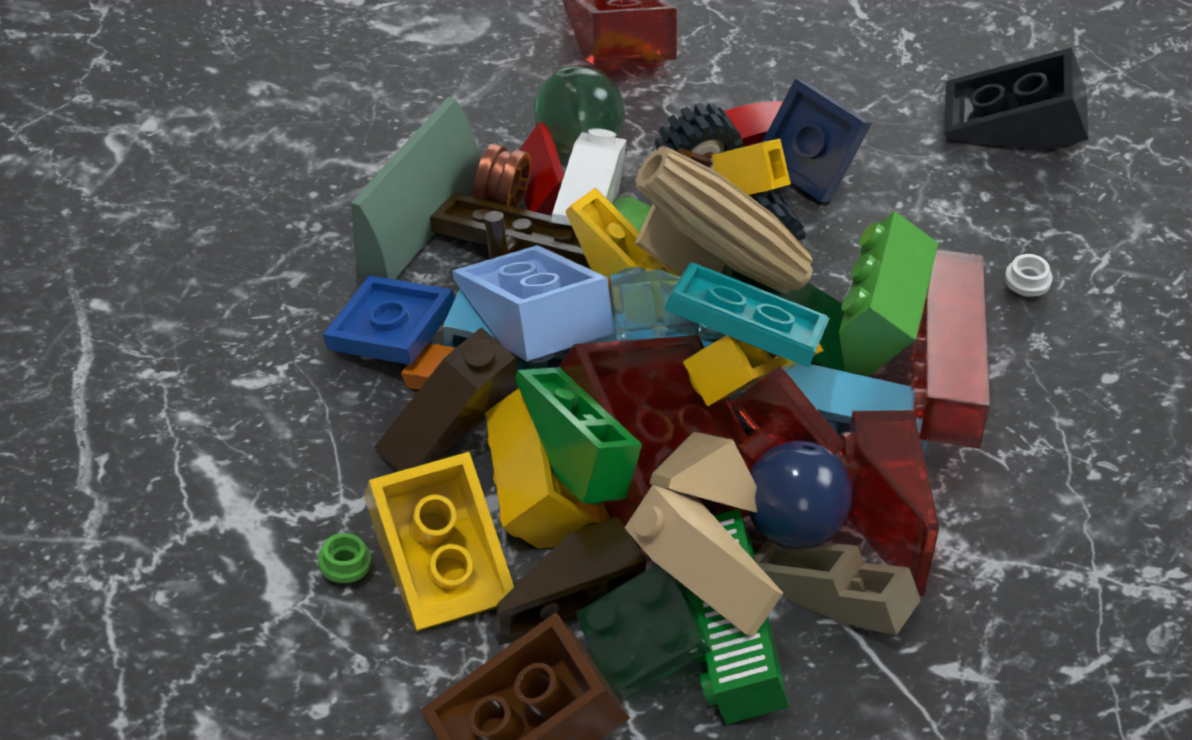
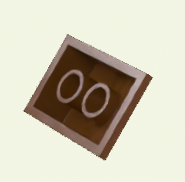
(531, 691)

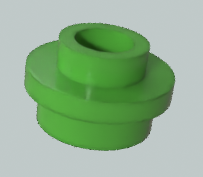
(344, 558)

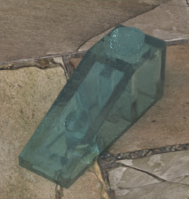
(639, 306)

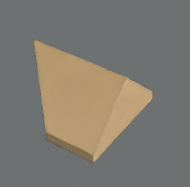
(710, 470)

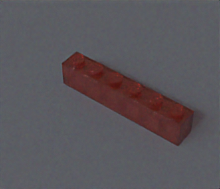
(951, 353)

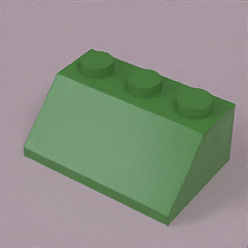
(885, 294)

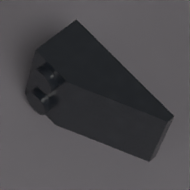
(1020, 104)

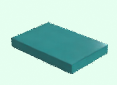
(747, 314)

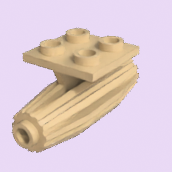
(713, 224)

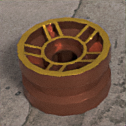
(502, 175)

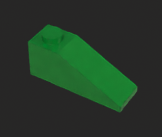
(581, 439)

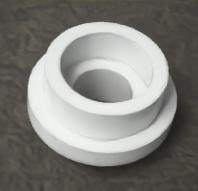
(1028, 275)

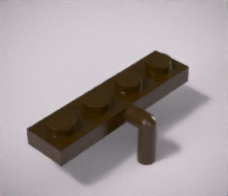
(504, 228)

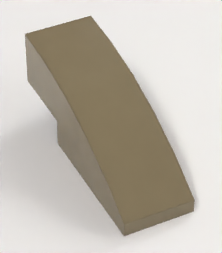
(841, 585)

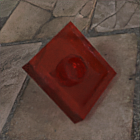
(780, 415)

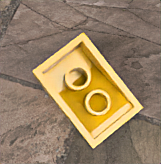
(439, 540)

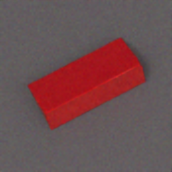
(545, 171)

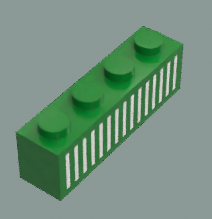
(741, 667)

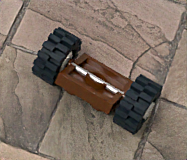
(711, 132)

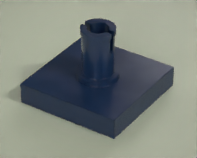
(816, 138)

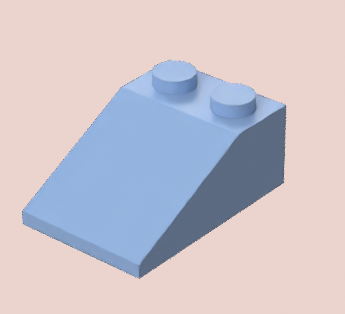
(538, 302)

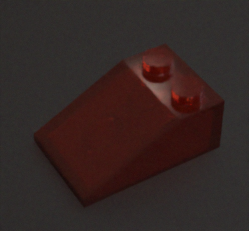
(624, 31)
(891, 489)

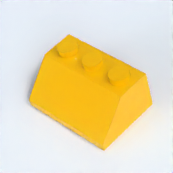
(529, 493)

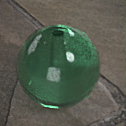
(578, 101)

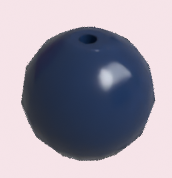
(800, 495)

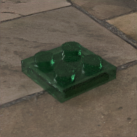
(642, 632)

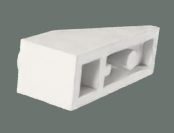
(593, 163)

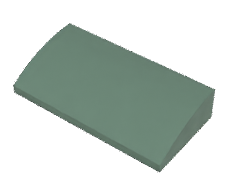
(396, 205)

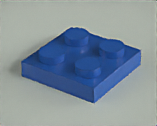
(389, 319)

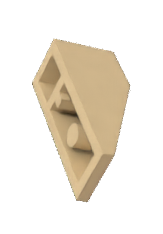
(703, 557)

